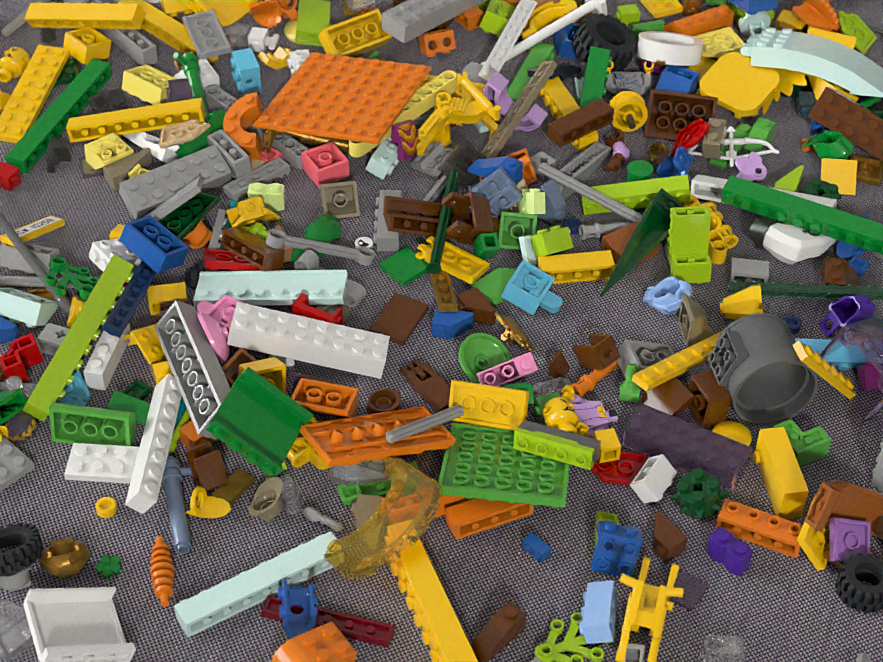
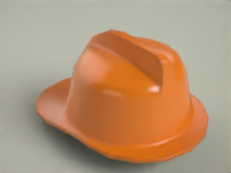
(198, 237)

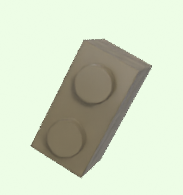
(714, 138)

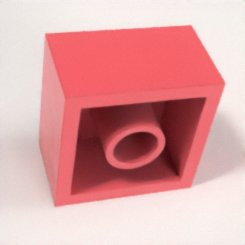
(325, 164)

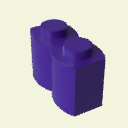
(730, 552)

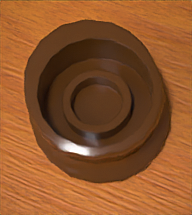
(383, 401)

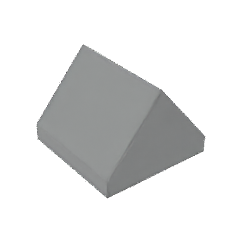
(635, 653)

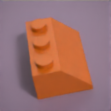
(327, 398)

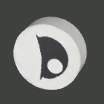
(364, 241)

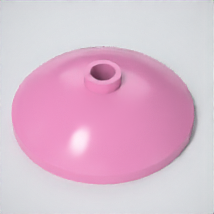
(216, 335)

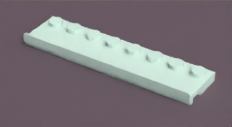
(273, 287)

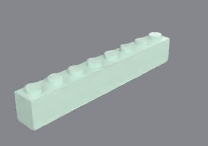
(253, 585)

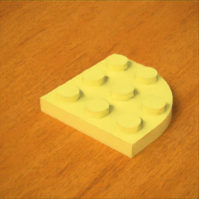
(720, 42)

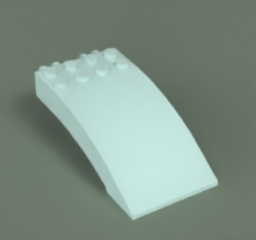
(815, 57)

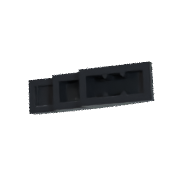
(561, 71)

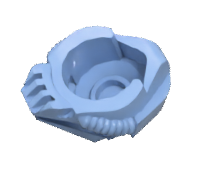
(671, 301)

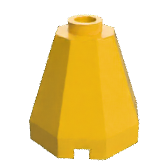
(742, 303)

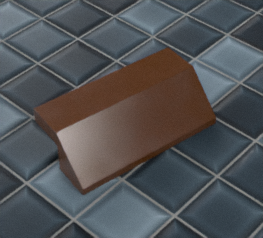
(412, 216)

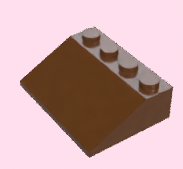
(674, 111)

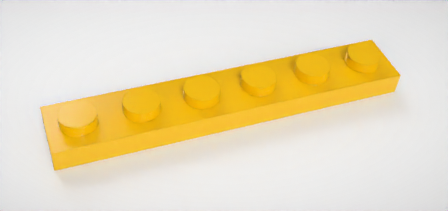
(824, 370)

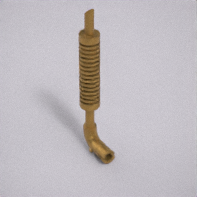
(270, 135)

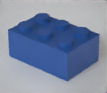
(154, 244)

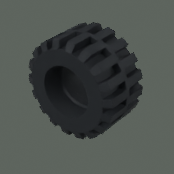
(855, 593)

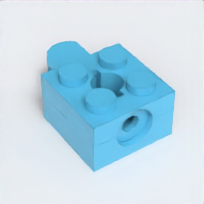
(246, 71)
(538, 285)

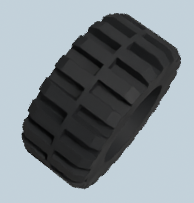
(606, 33)

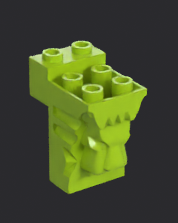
(689, 244)

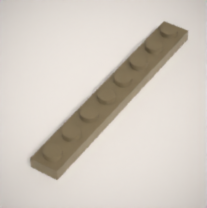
(519, 109)

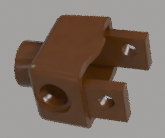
(469, 222)

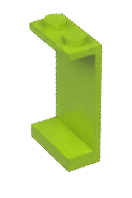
(311, 20)

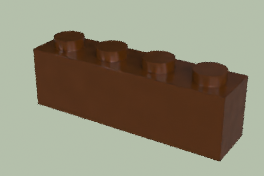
(580, 122)
(252, 249)

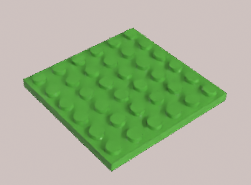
(490, 469)

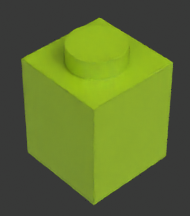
(628, 14)

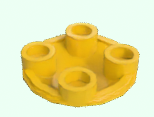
(734, 431)

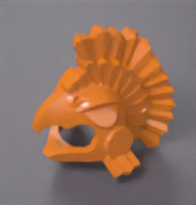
(269, 12)
(818, 15)

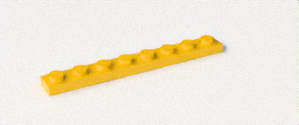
(675, 364)

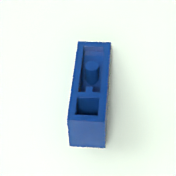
(486, 166)

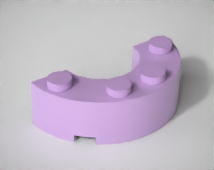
(497, 94)

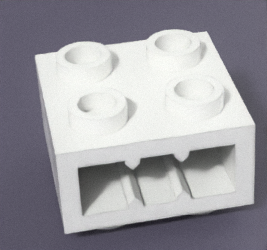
(103, 251)

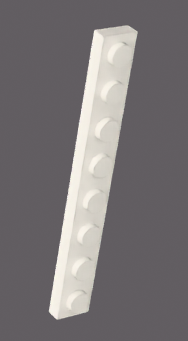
(508, 38)

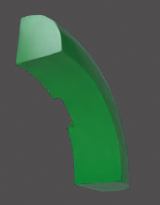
(324, 230)

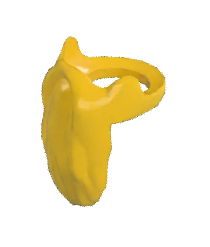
(207, 506)

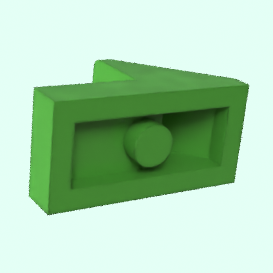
(647, 26)

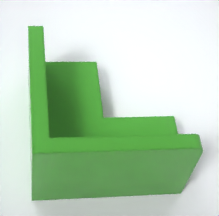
(806, 445)

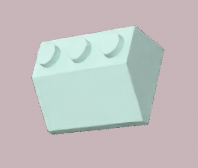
(25, 308)

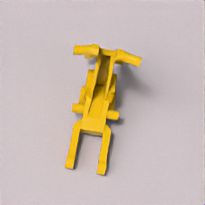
(458, 110)
(647, 608)

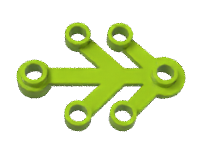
(569, 644)

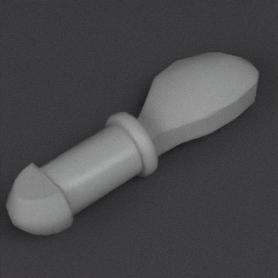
(314, 515)

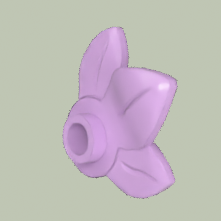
(748, 166)

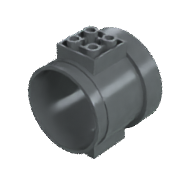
(762, 369)

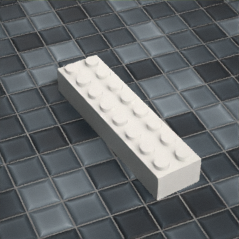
(308, 340)

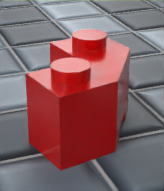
(23, 354)

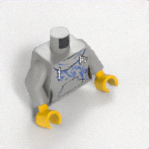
(629, 81)

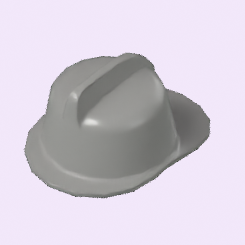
(16, 580)

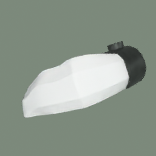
(786, 241)

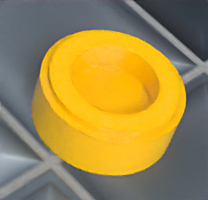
(106, 507)

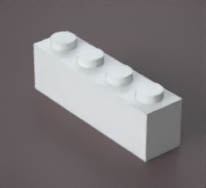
(105, 360)

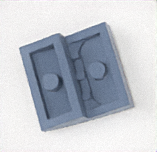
(500, 191)

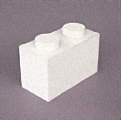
(653, 479)

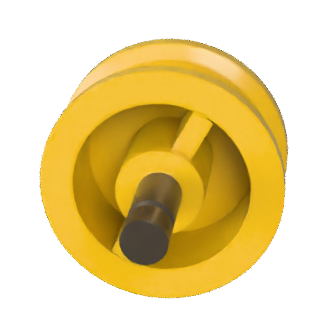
(629, 111)

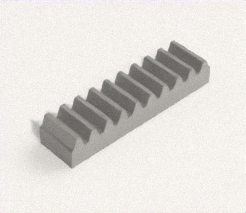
(263, 174)

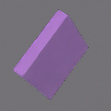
(848, 538)

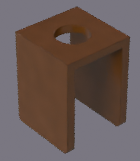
(594, 356)
(206, 466)

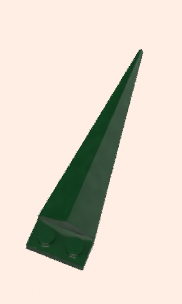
(647, 235)

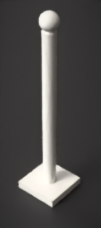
(593, 6)

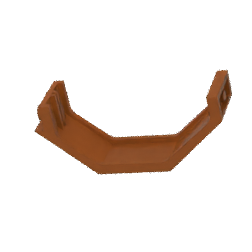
(846, 501)

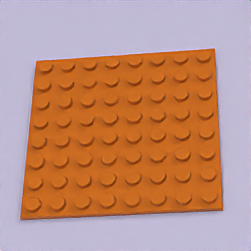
(343, 97)

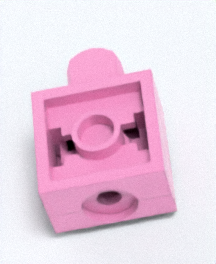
(222, 310)

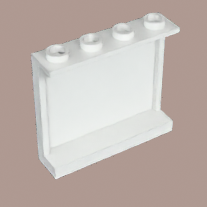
(76, 625)

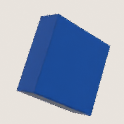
(859, 265)

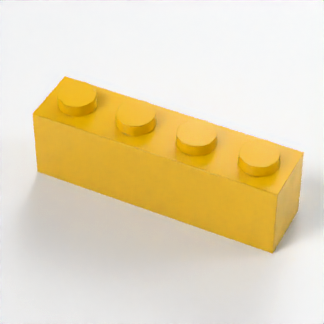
(578, 266)

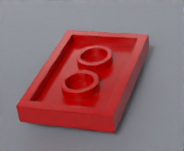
(223, 259)

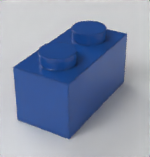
(536, 547)

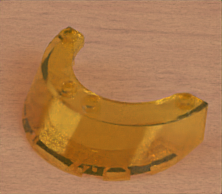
(396, 523)

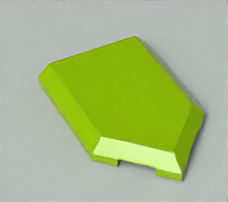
(854, 26)

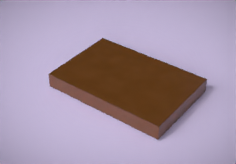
(399, 318)

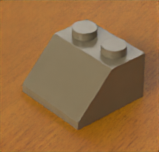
(340, 199)
(693, 322)

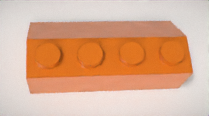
(703, 22)

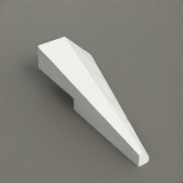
(148, 141)

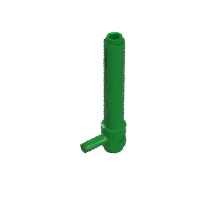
(192, 71)

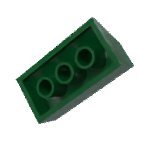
(189, 214)

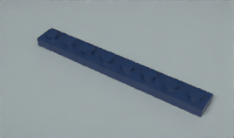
(129, 300)

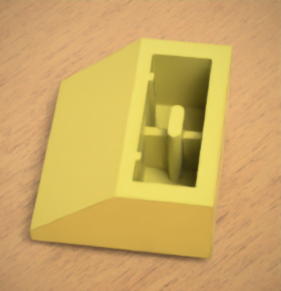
(106, 151)

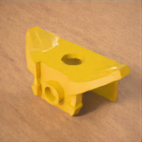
(250, 212)

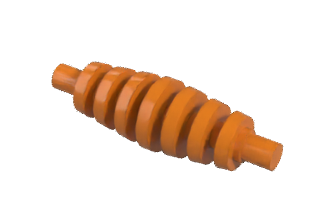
(162, 571)

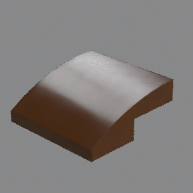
(669, 397)

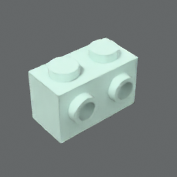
(383, 160)

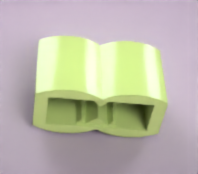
(272, 194)
(532, 202)

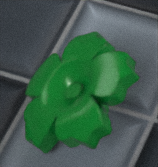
(108, 566)

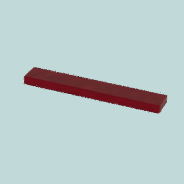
(349, 625)

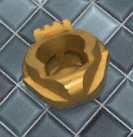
(64, 557)

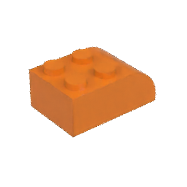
(317, 645)

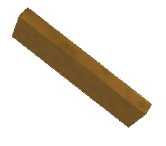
(443, 292)

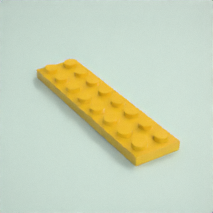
(31, 92)

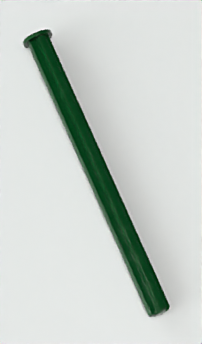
(434, 266)

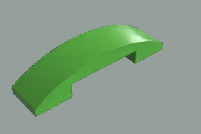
(349, 493)

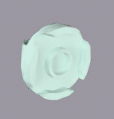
(754, 23)

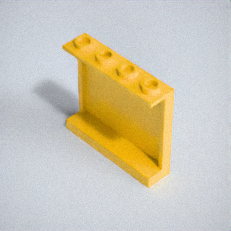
(227, 11)

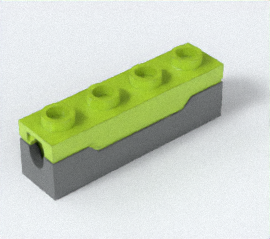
(557, 444)

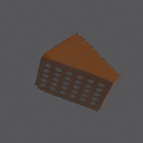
(558, 365)

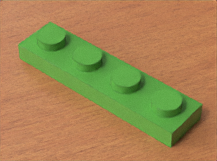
(741, 131)

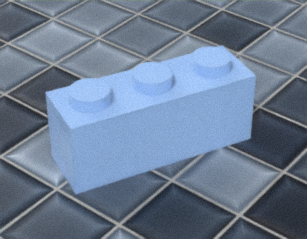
(599, 612)

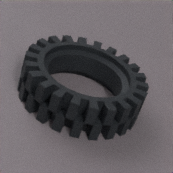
(28, 552)

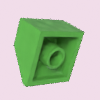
(515, 226)

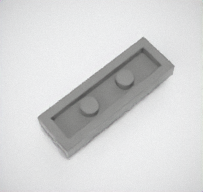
(219, 223)

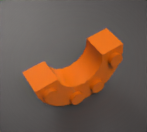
(237, 121)

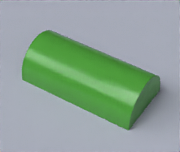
(91, 425)

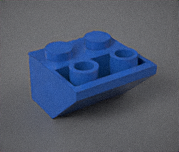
(678, 80)

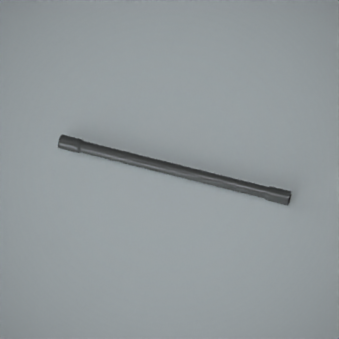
(62, 301)

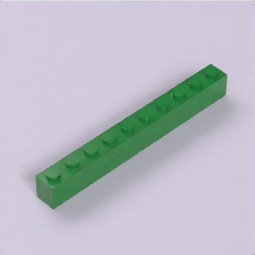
(55, 118)
(804, 213)

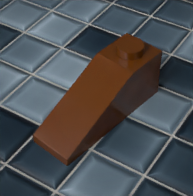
(499, 632)

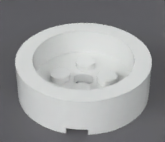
(669, 48)

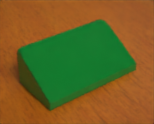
(125, 402)

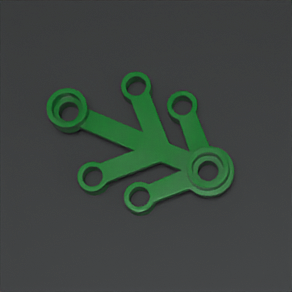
(59, 265)

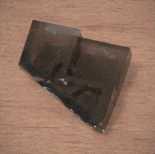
(109, 102)

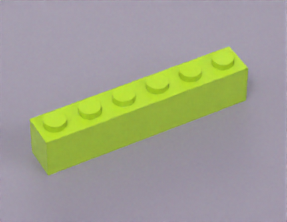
(639, 193)

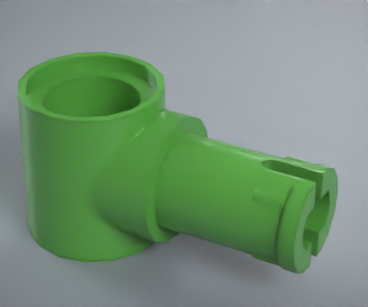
(629, 390)

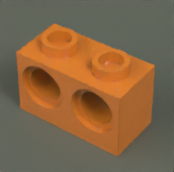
(436, 39)

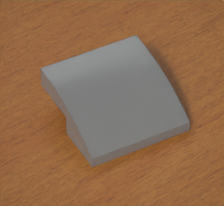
(432, 159)

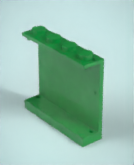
(259, 421)

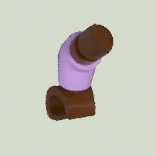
(620, 151)

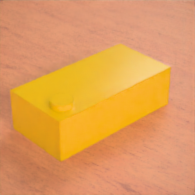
(355, 35)
(781, 473)

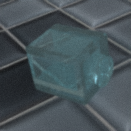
(805, 103)

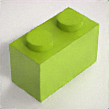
(551, 242)

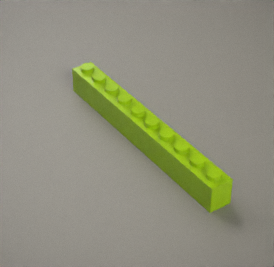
(78, 338)

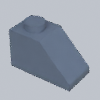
(554, 202)

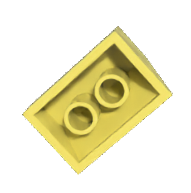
(147, 84)

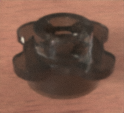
(47, 35)

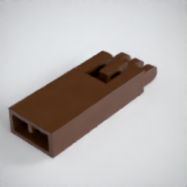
(432, 389)

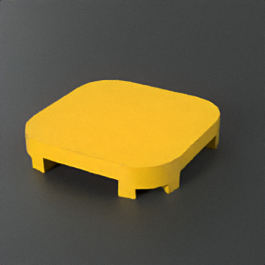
(739, 84)

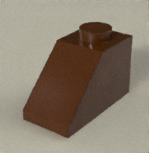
(475, 302)
(667, 538)

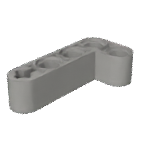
(354, 291)

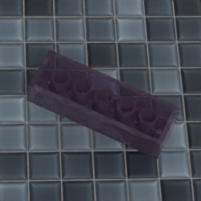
(685, 445)

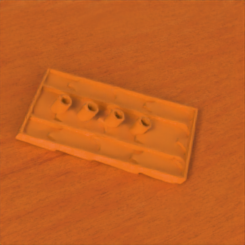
(363, 437)

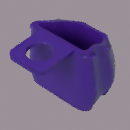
(848, 311)

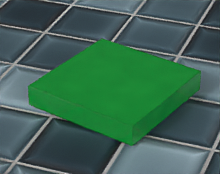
(404, 266)

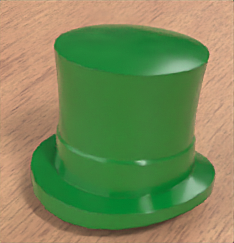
(638, 171)

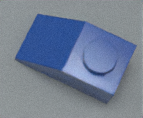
(451, 324)

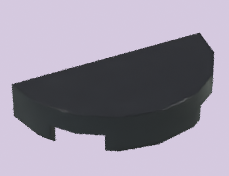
(192, 275)

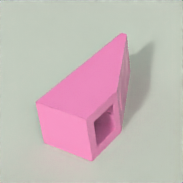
(508, 371)

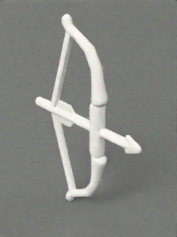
(731, 155)

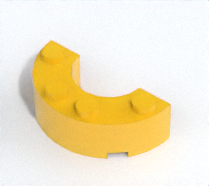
(546, 15)

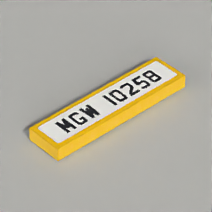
(35, 229)

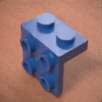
(616, 549)

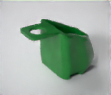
(831, 145)

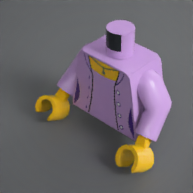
(590, 413)

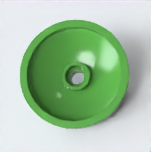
(481, 350)

